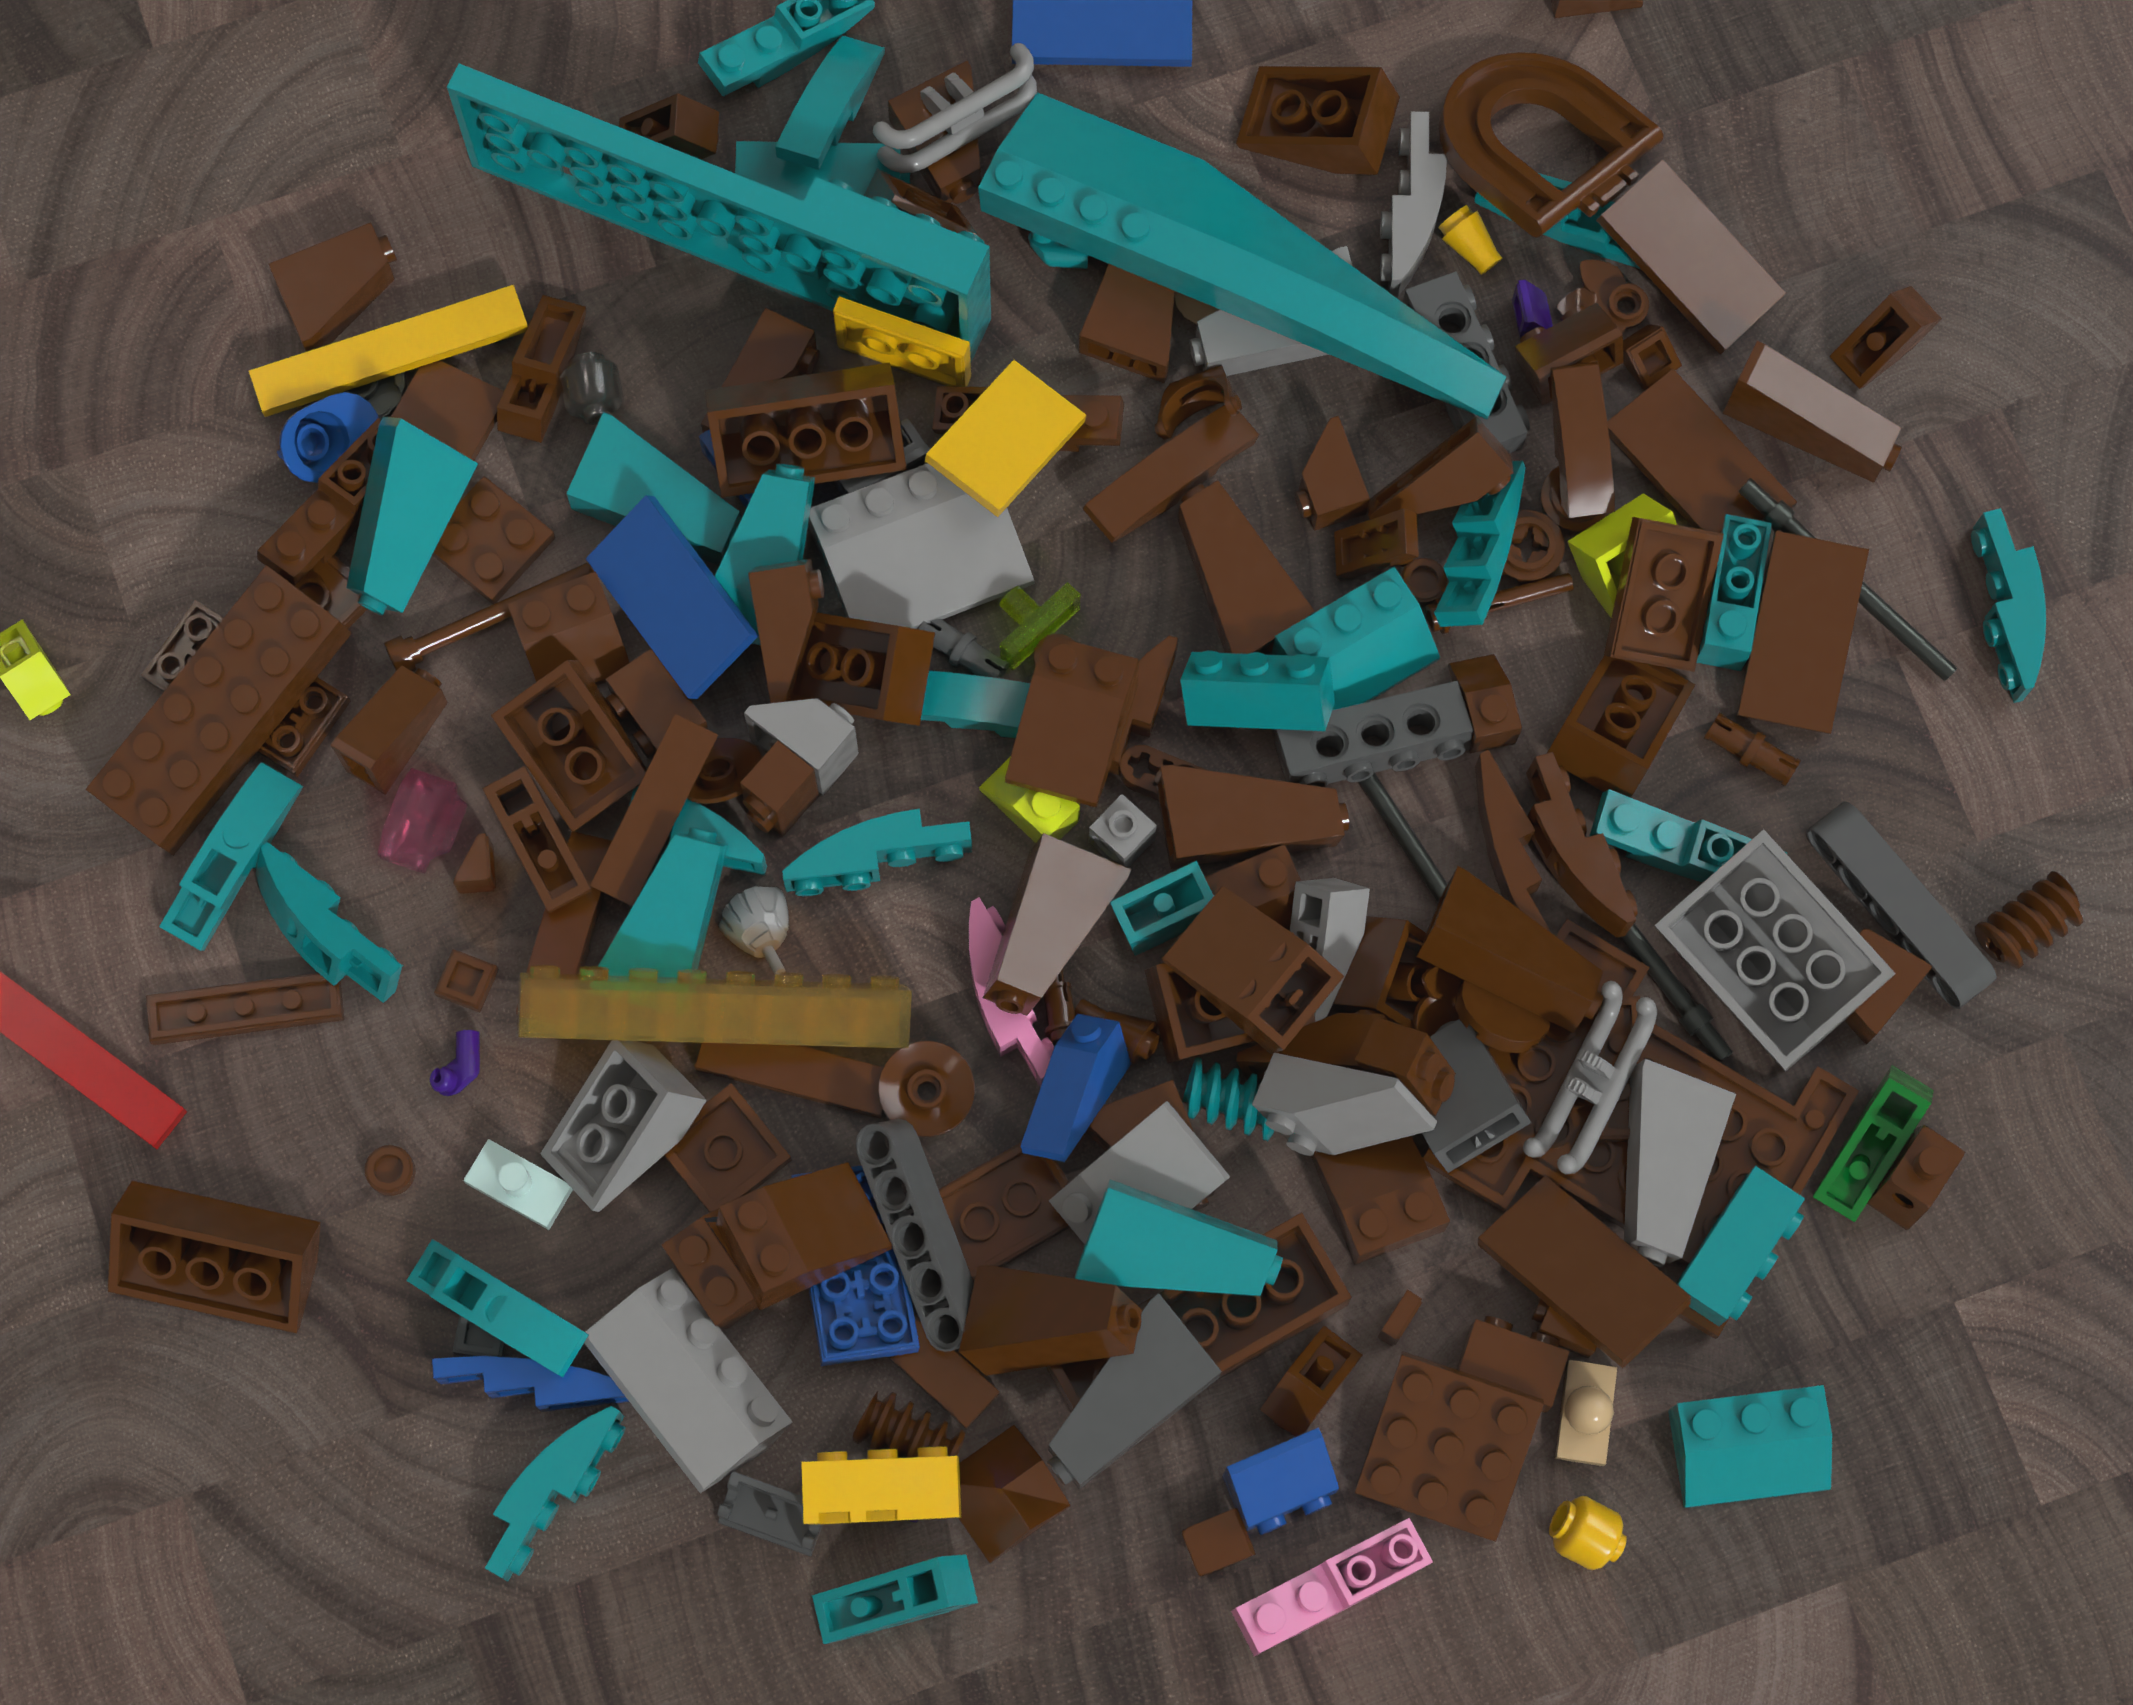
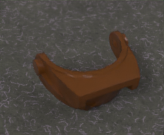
(1176, 408)

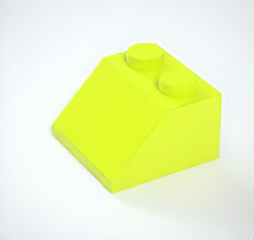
(1602, 547)

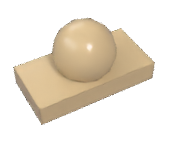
(1586, 1413)

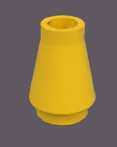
(1470, 239)

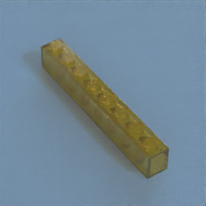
(713, 1009)

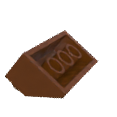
(824, 422)
(212, 1256)

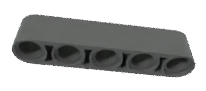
(1901, 903)
(903, 1218)

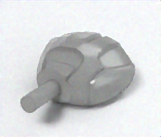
(757, 923)

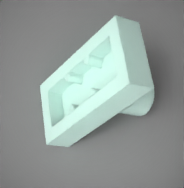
(518, 1184)

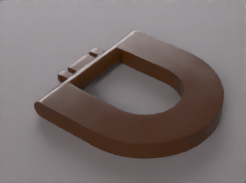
(1573, 94)

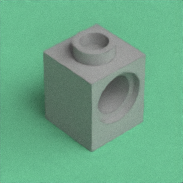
(1122, 832)

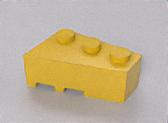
(881, 1487)

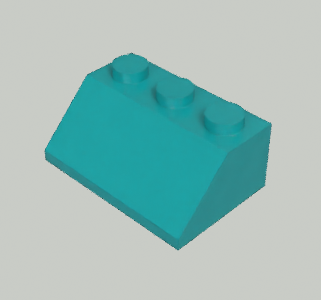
(1370, 636)
(1752, 1446)

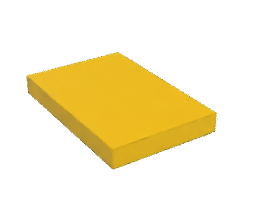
(902, 343)
(1005, 438)

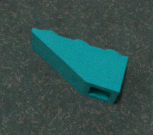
(1735, 593)

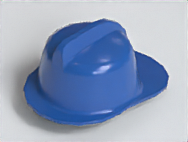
(323, 432)

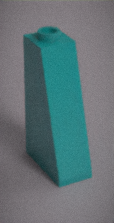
(845, 162)
(625, 468)
(404, 512)
(768, 533)
(673, 909)
(1171, 1247)

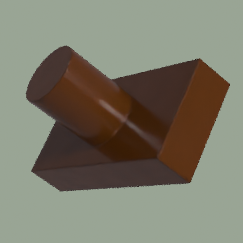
(1376, 544)

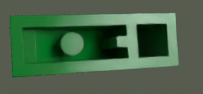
(1874, 1143)

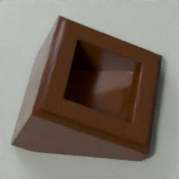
(1649, 355)
(478, 868)
(1218, 1542)

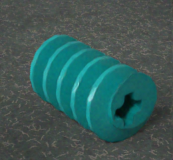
(1224, 1097)

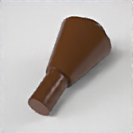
(1138, 1033)

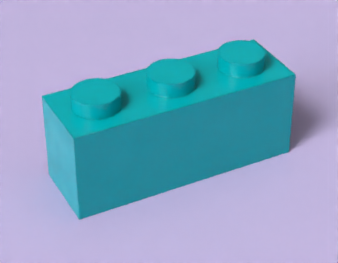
(1258, 691)
(1741, 1246)

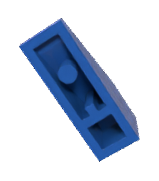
(1076, 1085)

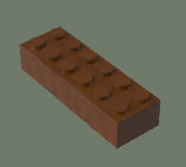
(219, 710)
(1239, 1326)

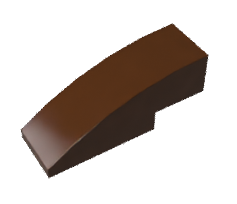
(536, 368)
(1582, 440)
(1153, 676)

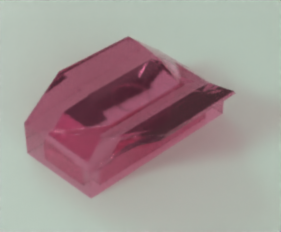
(421, 821)

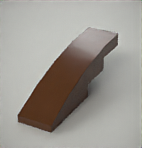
(1170, 472)
(1505, 834)
(566, 932)

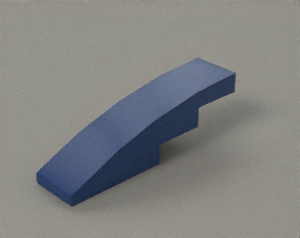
(525, 1376)

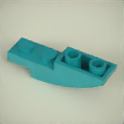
(780, 42)
(2019, 617)
(1664, 838)
(854, 853)
(230, 855)
(309, 920)
(497, 1308)
(561, 1468)

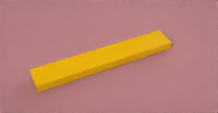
(388, 350)

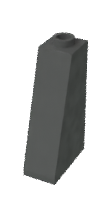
(1132, 1396)

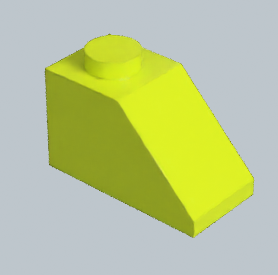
(29, 672)
(1029, 809)

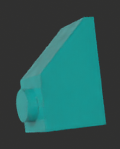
(1162, 907)

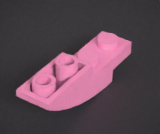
(1005, 1029)
(1331, 1587)

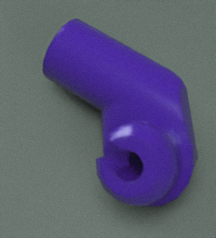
(461, 1070)

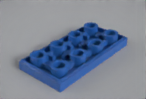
(1105, 32)
(671, 597)
(865, 1308)

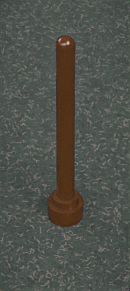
(410, 651)

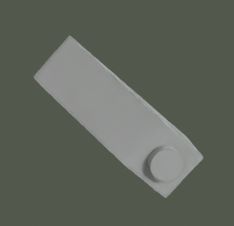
(1332, 921)

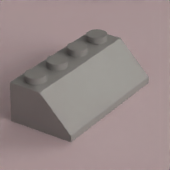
(686, 1380)

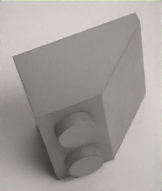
(810, 730)

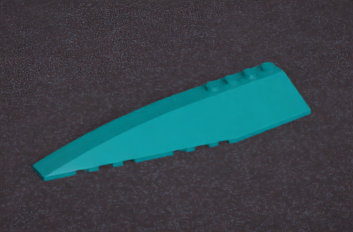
(1216, 243)

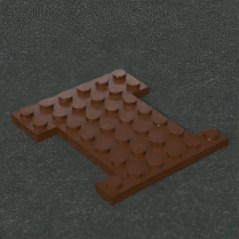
(1759, 1130)

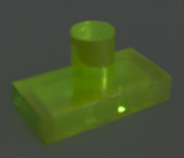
(1035, 620)

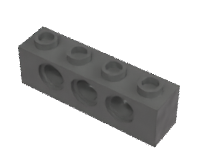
(1450, 301)
(1435, 707)

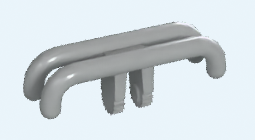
(961, 120)
(1595, 1080)

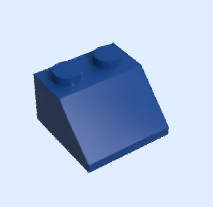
(1282, 1481)

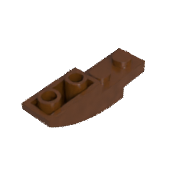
(1100, 427)
(325, 517)
(1581, 865)

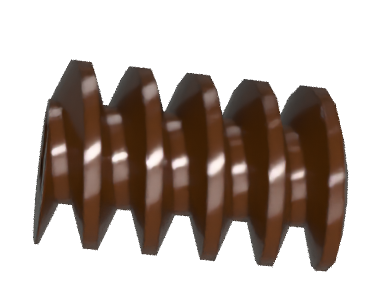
(2030, 920)
(901, 1431)

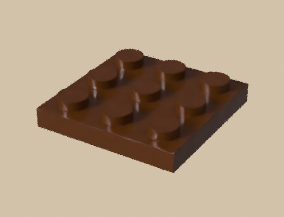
(1449, 1446)

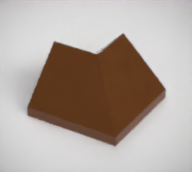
(1007, 1494)

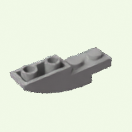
(1415, 208)

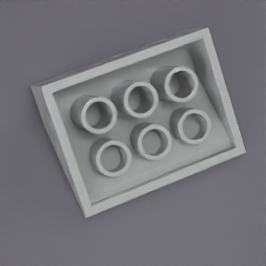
(916, 550)
(1774, 950)

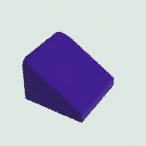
(1530, 307)

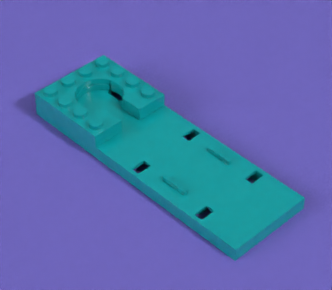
(807, 248)

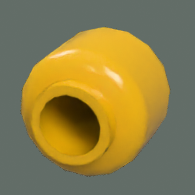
(1587, 1532)

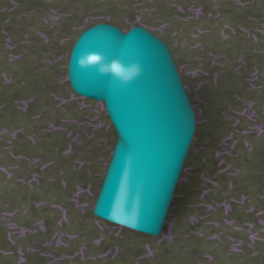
(1056, 254)

